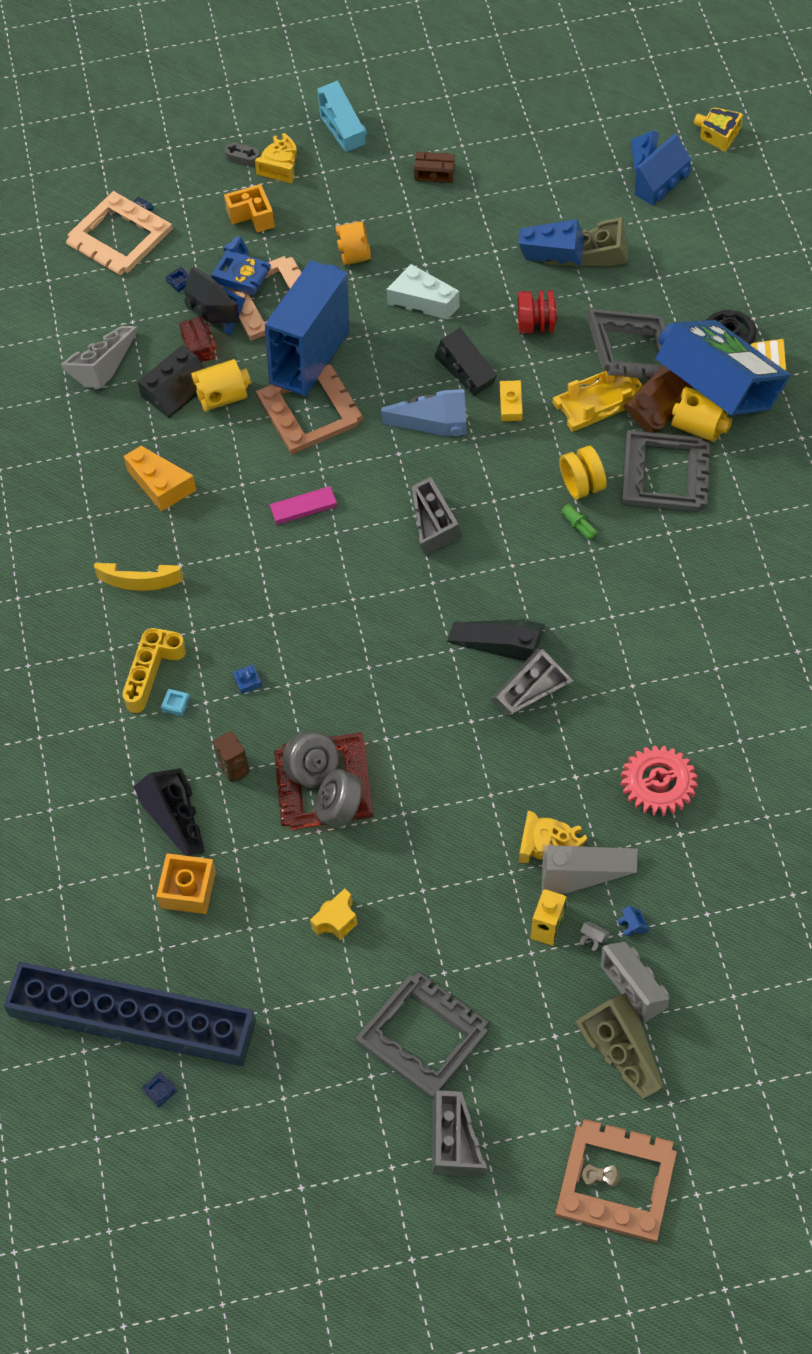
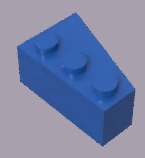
(553, 242)

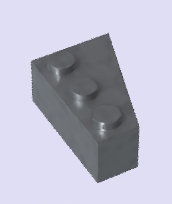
(453, 1139)

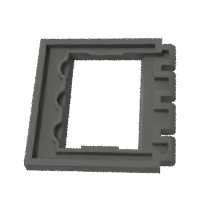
(623, 322)
(697, 474)
(408, 1065)

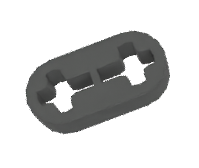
(241, 154)

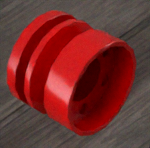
(536, 312)

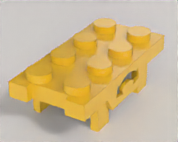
(597, 401)

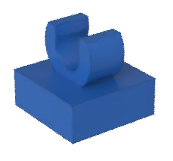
(237, 245)
(247, 679)
(635, 921)

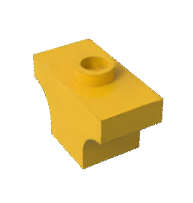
(510, 400)
(335, 916)

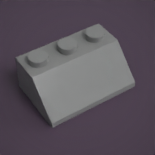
(631, 977)

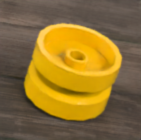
(582, 472)

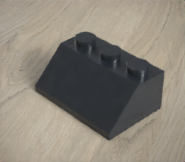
(170, 382)

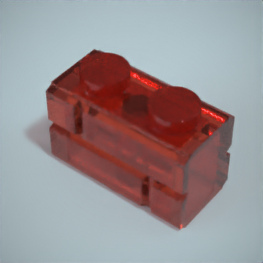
(196, 338)

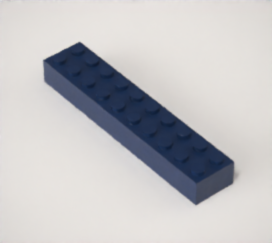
(130, 1013)

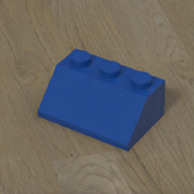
(662, 170)

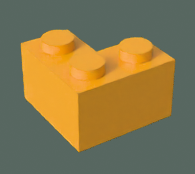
(250, 204)

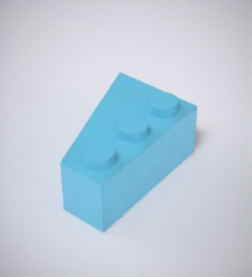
(340, 117)

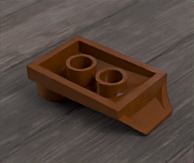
(656, 399)

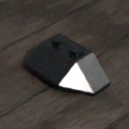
(209, 299)

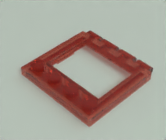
(291, 796)

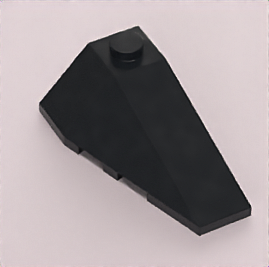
(502, 637)
(168, 802)

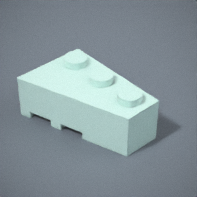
(423, 292)

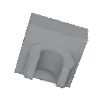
(595, 933)

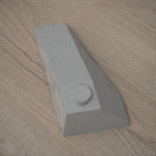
(101, 359)
(579, 867)

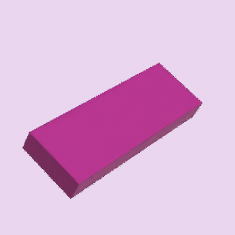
(303, 505)

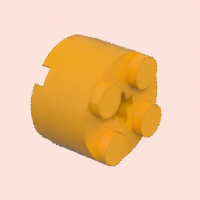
(353, 242)

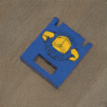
(243, 272)

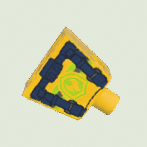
(719, 127)
(549, 912)

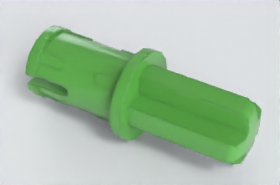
(578, 521)

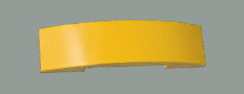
(140, 581)

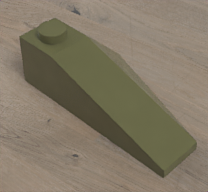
(603, 245)
(620, 1037)

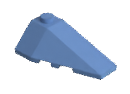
(435, 415)

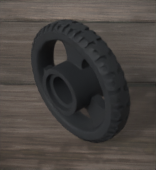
(732, 320)

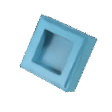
(175, 702)

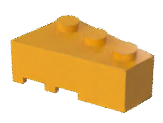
(159, 478)

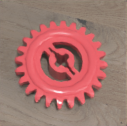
(653, 790)

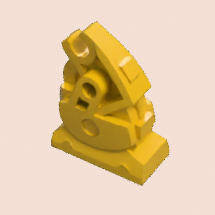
(278, 160)
(546, 832)

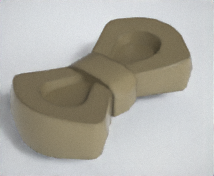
(609, 1175)

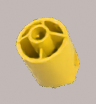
(221, 384)
(700, 416)

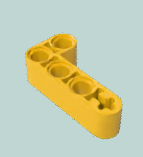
(148, 670)

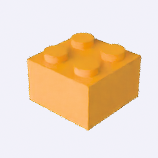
(186, 883)

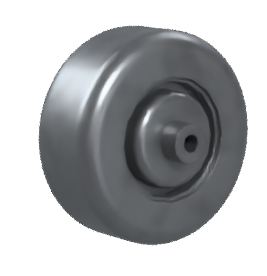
(310, 758)
(338, 798)

